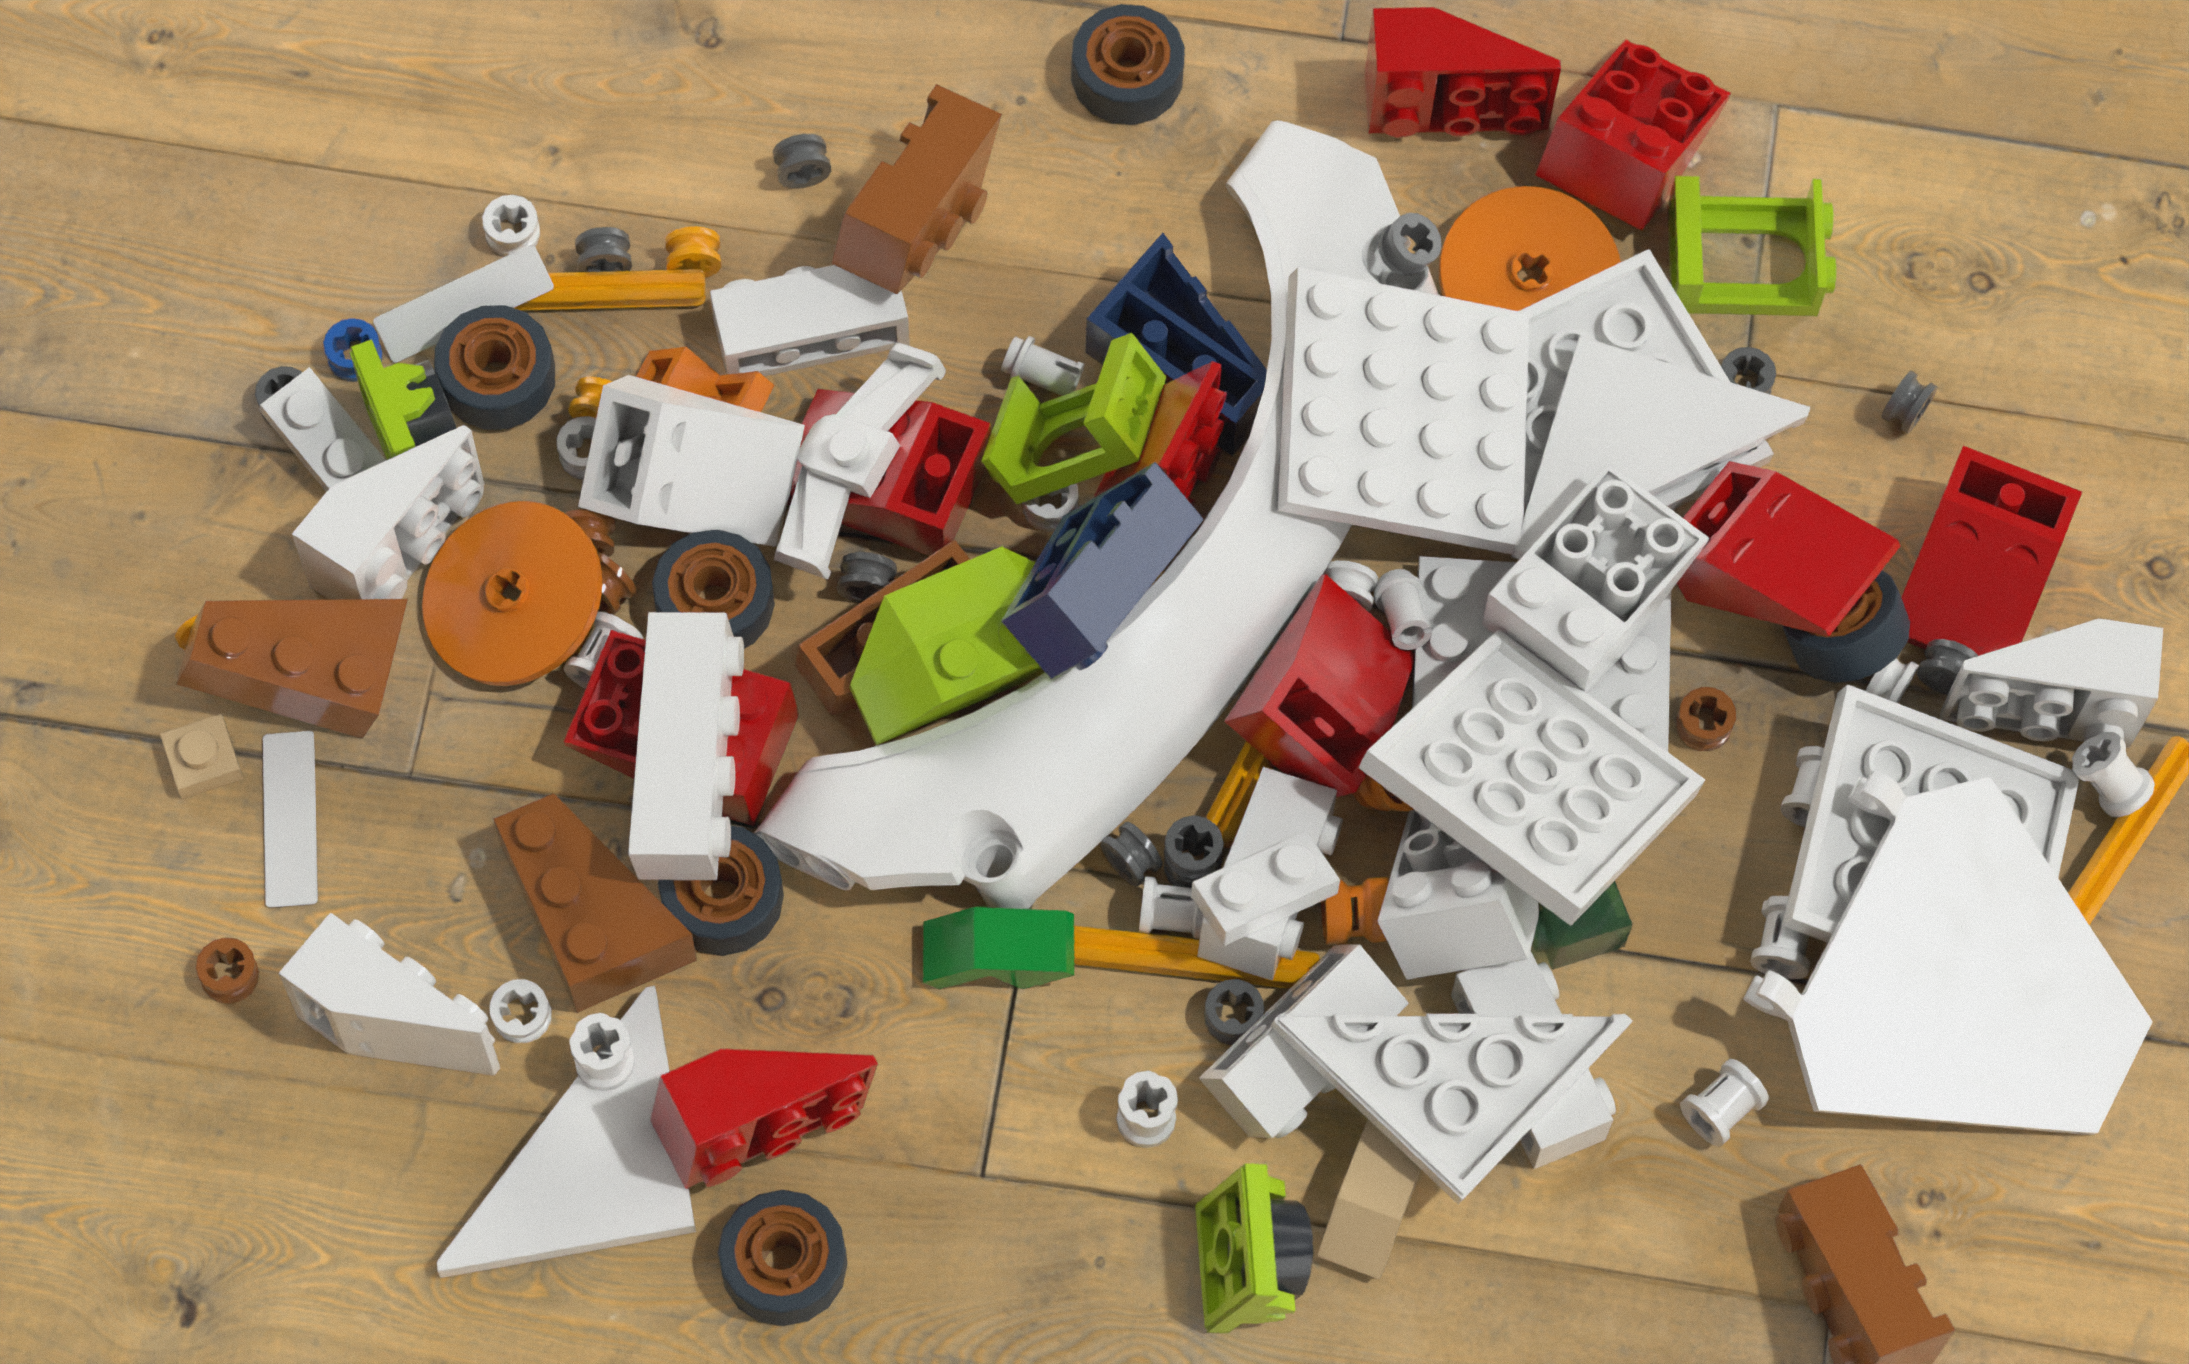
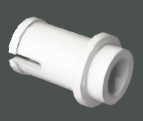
(1041, 366)
(1400, 600)

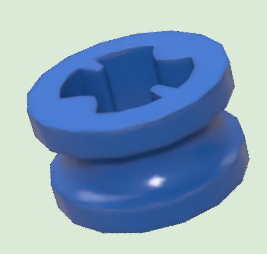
(338, 340)

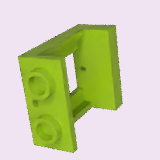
(1800, 219)
(1113, 410)

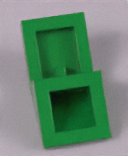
(1002, 943)

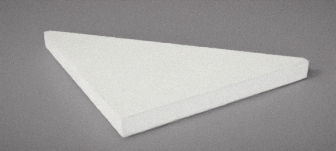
(1646, 422)
(1452, 1085)
(587, 1173)

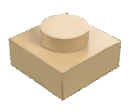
(201, 756)

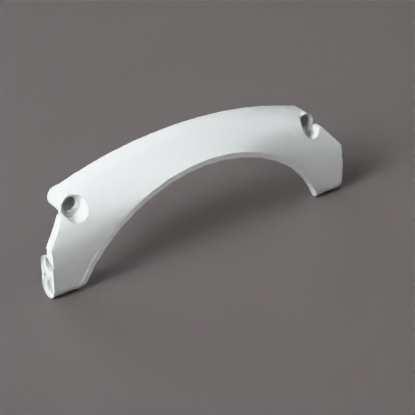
(1067, 758)

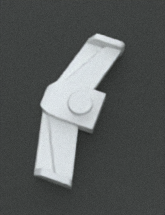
(850, 455)

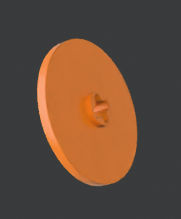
(1524, 227)
(492, 635)

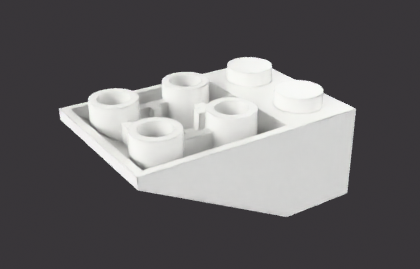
(689, 462)
(389, 519)
(1594, 578)
(2063, 684)
(1451, 907)
(383, 1006)

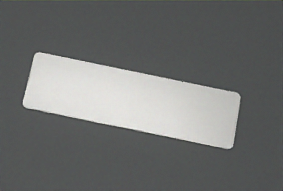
(422, 320)
(290, 819)

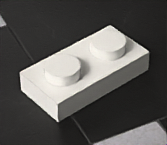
(319, 430)
(1265, 887)

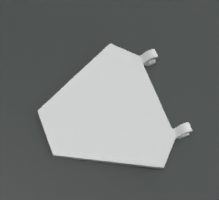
(1960, 979)

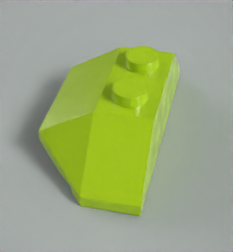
(942, 646)

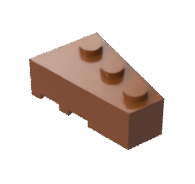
(924, 197)
(833, 653)
(297, 657)
(588, 905)
(1859, 1273)

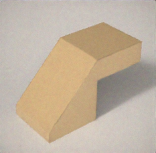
(1370, 1205)

